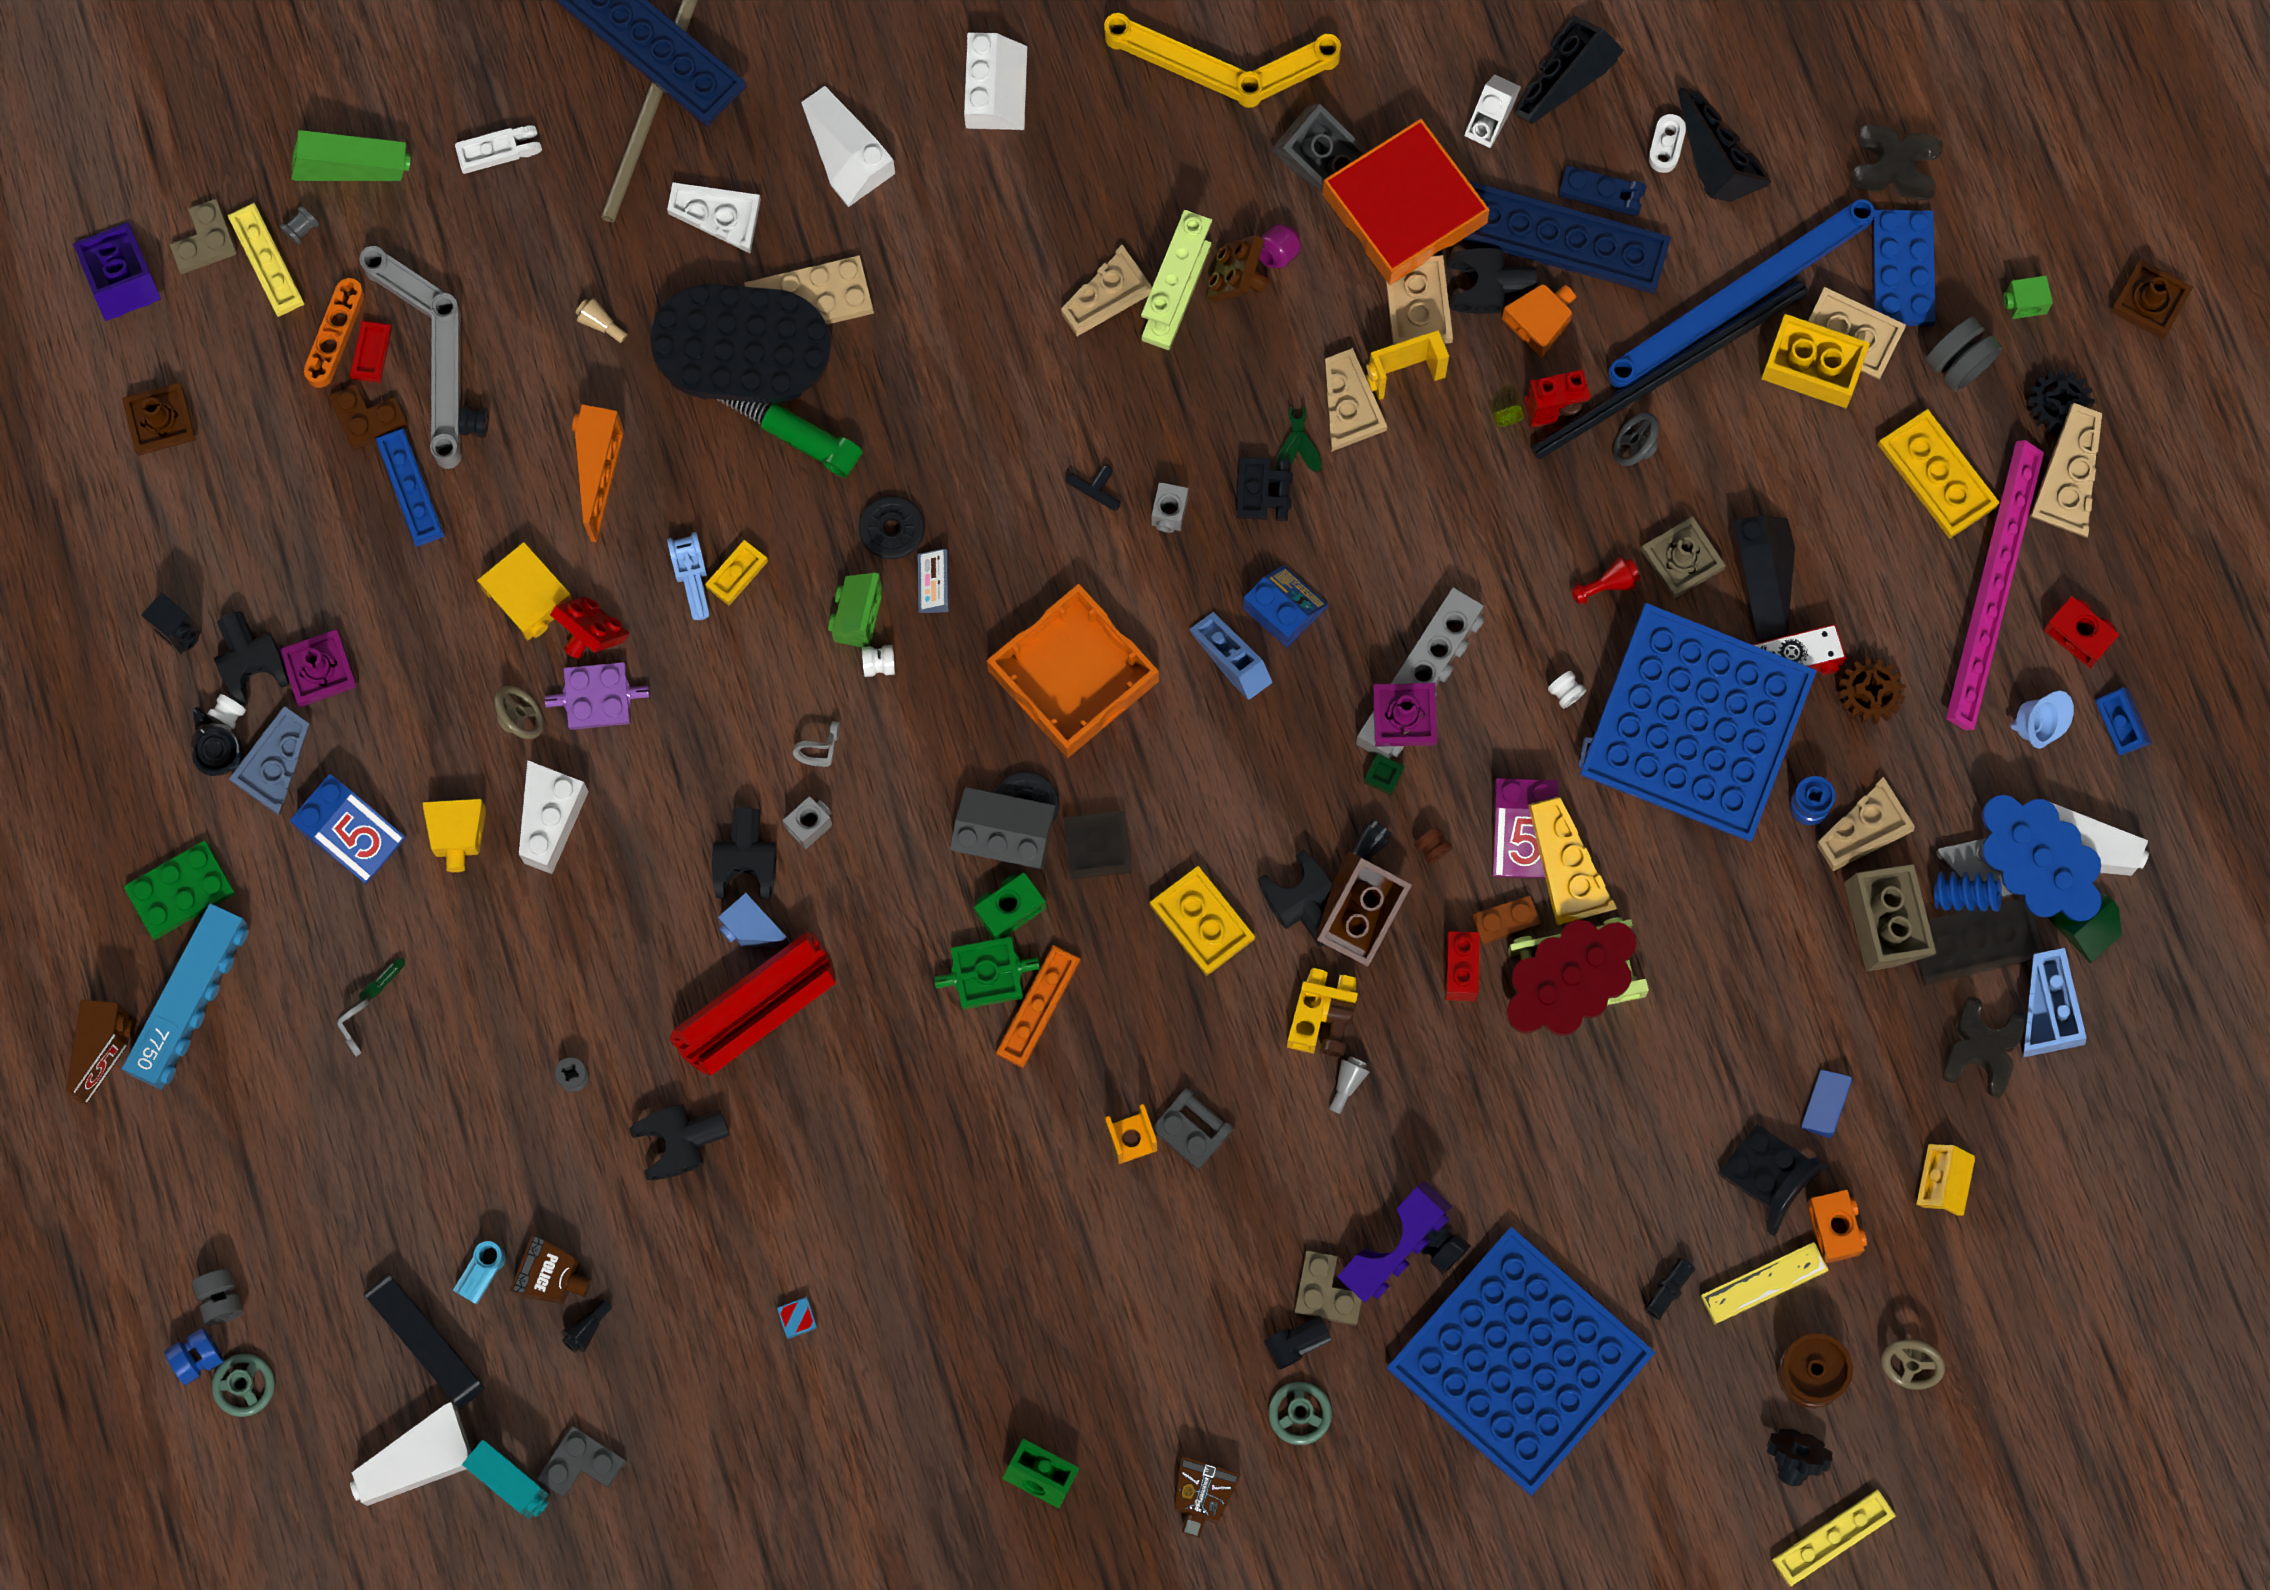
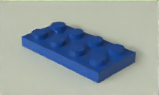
(1904, 266)

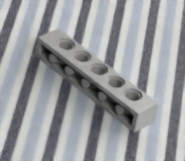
(1455, 608)

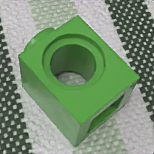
(2028, 297)

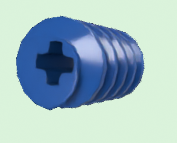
(1967, 892)

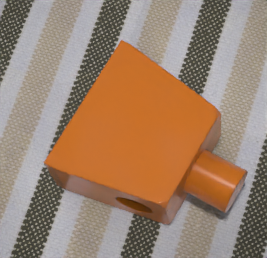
(1540, 316)

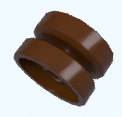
(1828, 1357)

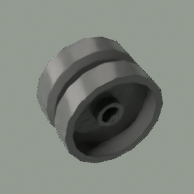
(1964, 354)

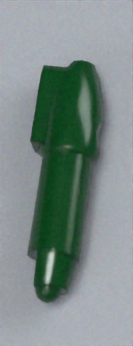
(376, 986)

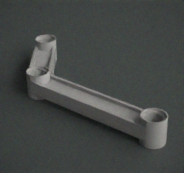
(445, 346)

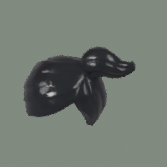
(214, 741)

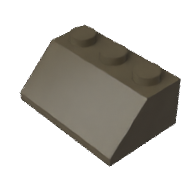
(1889, 917)

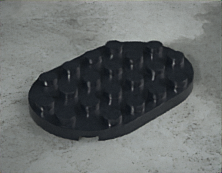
(740, 343)

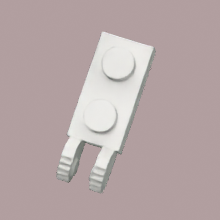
(496, 148)

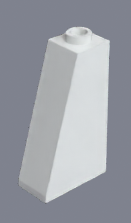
(2117, 849)
(415, 1459)

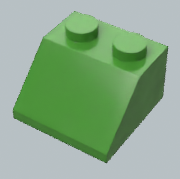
(857, 610)

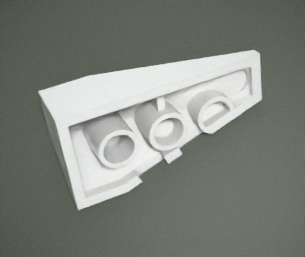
(847, 149)

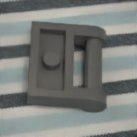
(1187, 1137)

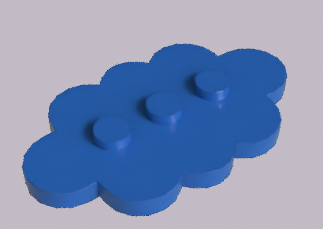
(2041, 858)

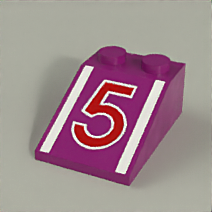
(1513, 831)

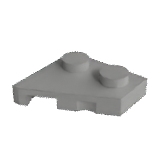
(1968, 858)

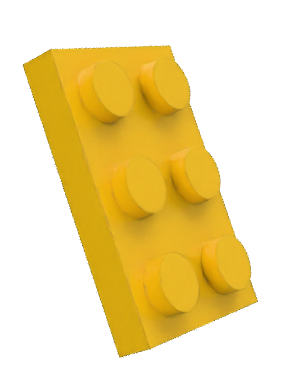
(1202, 920)

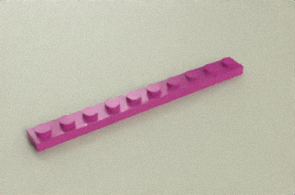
(1995, 585)

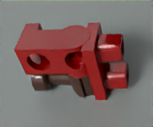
(1556, 394)

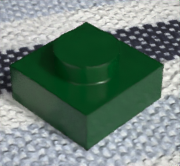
(1384, 774)

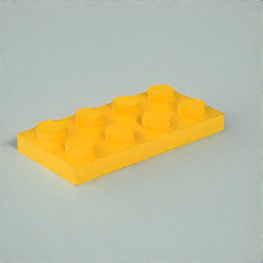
(1938, 473)

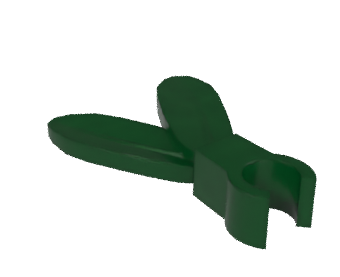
(1299, 442)

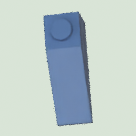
(1232, 655)

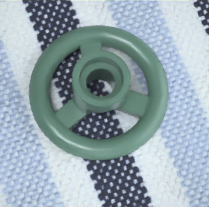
(234, 1377)
(1280, 1425)

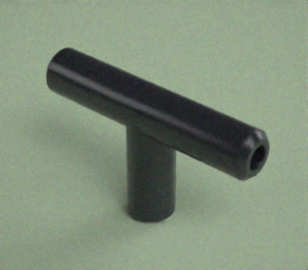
(1095, 488)

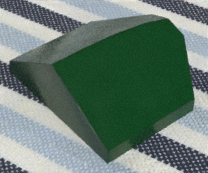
(2094, 935)

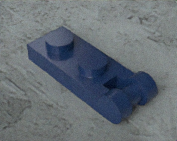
(1602, 190)

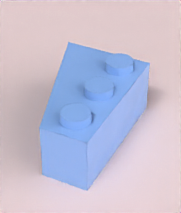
(2053, 1007)

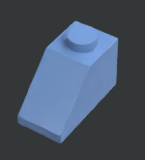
(750, 926)

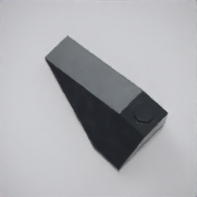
(1578, 58)
(1718, 158)
(1765, 567)

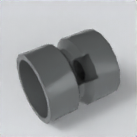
(213, 1287)

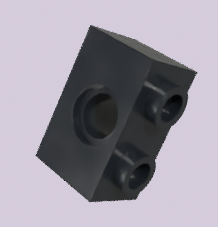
(171, 624)

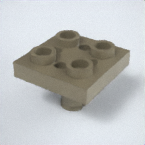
(1687, 540)

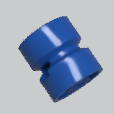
(1812, 800)
(184, 1362)

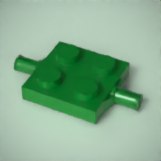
(986, 973)

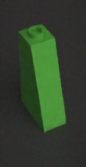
(347, 158)

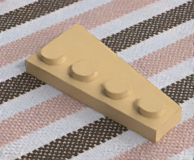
(2068, 481)

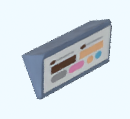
(933, 582)

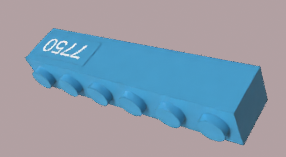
(186, 997)

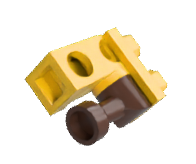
(1323, 1004)

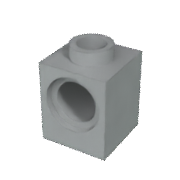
(1169, 495)
(808, 835)

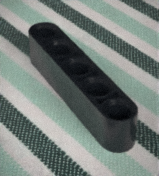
(424, 1341)

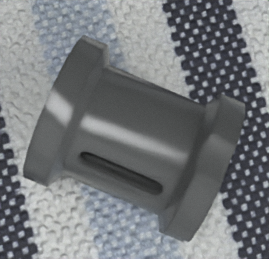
(299, 225)

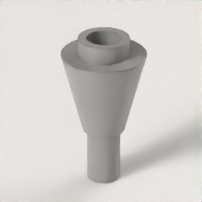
(1350, 1077)

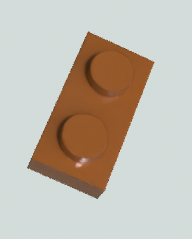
(1506, 920)

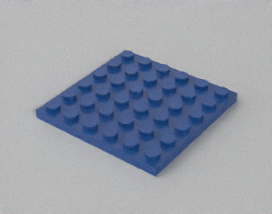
(1697, 722)
(1520, 1361)

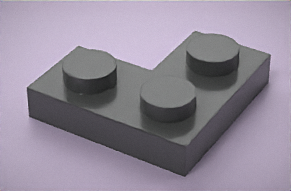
(579, 1454)

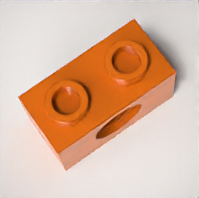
(1832, 1244)

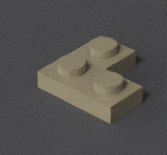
(210, 243)
(1318, 1296)

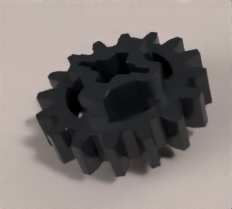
(2048, 407)

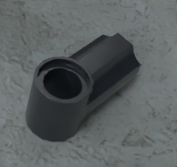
(1290, 1345)

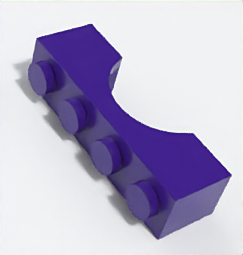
(1419, 1215)

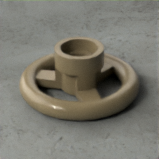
(514, 715)
(1914, 1358)

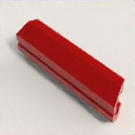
(755, 1005)

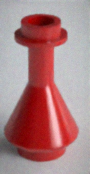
(1619, 576)

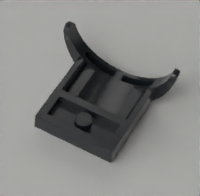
(1770, 1173)

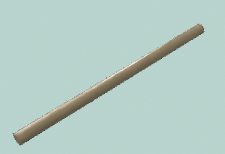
(641, 130)

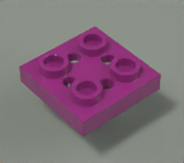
(315, 658)
(1404, 703)

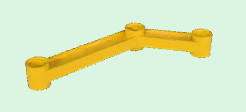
(1217, 73)

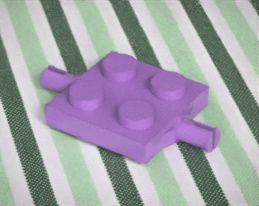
(597, 696)

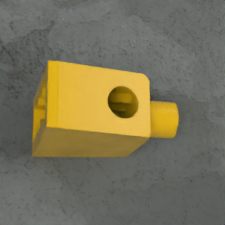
(455, 830)

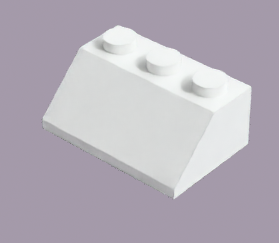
(995, 82)

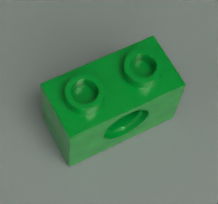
(1002, 923)
(1040, 1473)

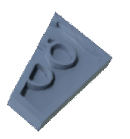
(272, 761)

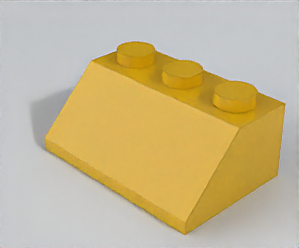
(1815, 361)

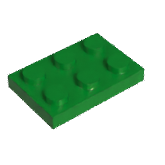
(179, 890)

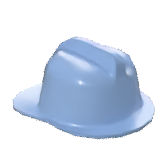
(2044, 718)

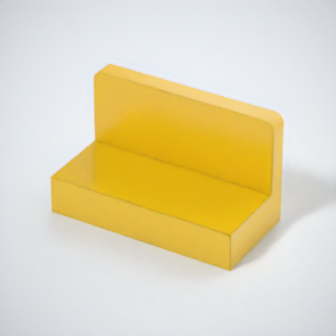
(1946, 1178)

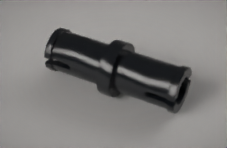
(1669, 1288)

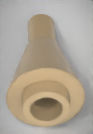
(595, 316)

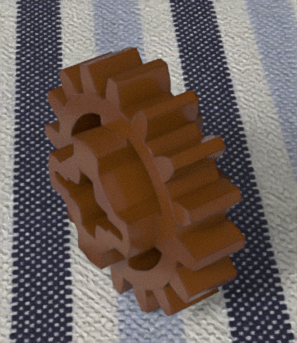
(1884, 689)

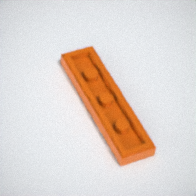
(1038, 1006)

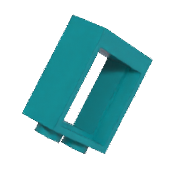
(506, 1480)

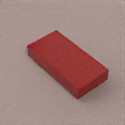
(371, 351)

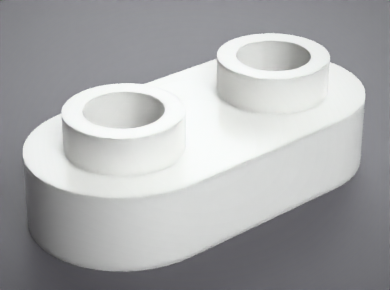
(1667, 145)

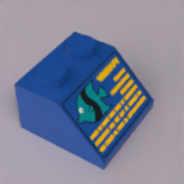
(1283, 605)

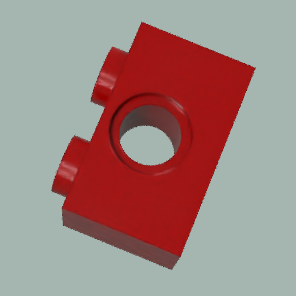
(2084, 647)
(1462, 966)

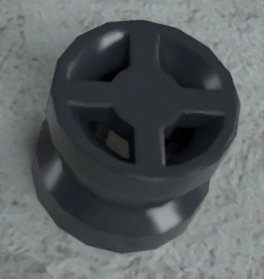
(474, 421)

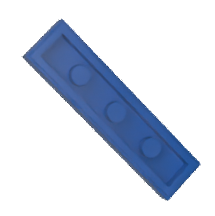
(409, 487)

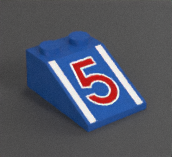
(347, 829)

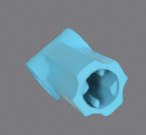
(478, 1274)

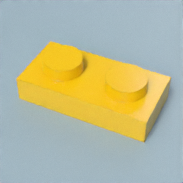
(736, 572)

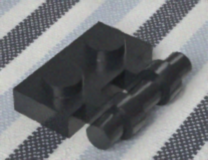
(1254, 485)

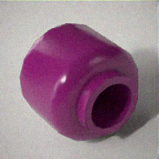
(1280, 246)

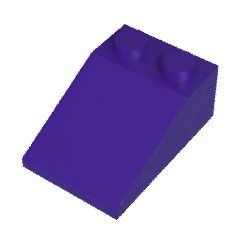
(116, 271)

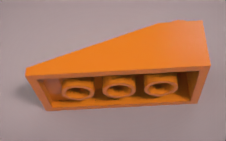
(598, 447)

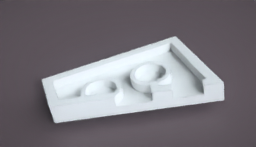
(717, 212)

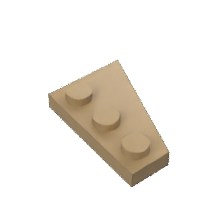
(1108, 293)
(1867, 827)

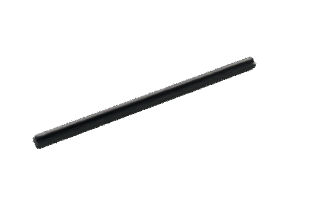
(1669, 370)

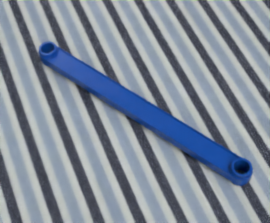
(1741, 293)

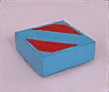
(797, 1318)

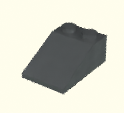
(1317, 146)

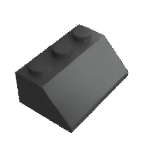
(1003, 827)

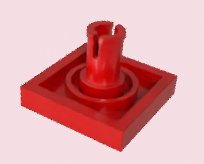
(589, 626)

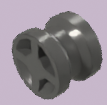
(576, 1079)

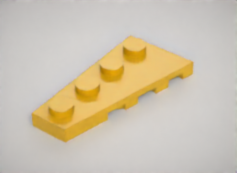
(1570, 875)

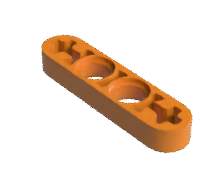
(337, 333)

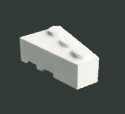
(548, 815)

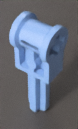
(689, 568)

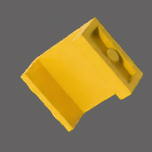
(1404, 354)
(524, 590)

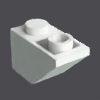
(1492, 110)

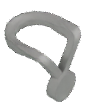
(830, 743)
(351, 1044)

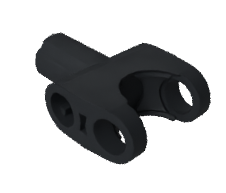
(1491, 280)
(247, 656)
(744, 854)
(1303, 901)
(681, 1139)

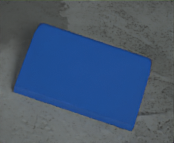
(2123, 721)
(1826, 1103)

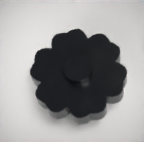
(1798, 1455)

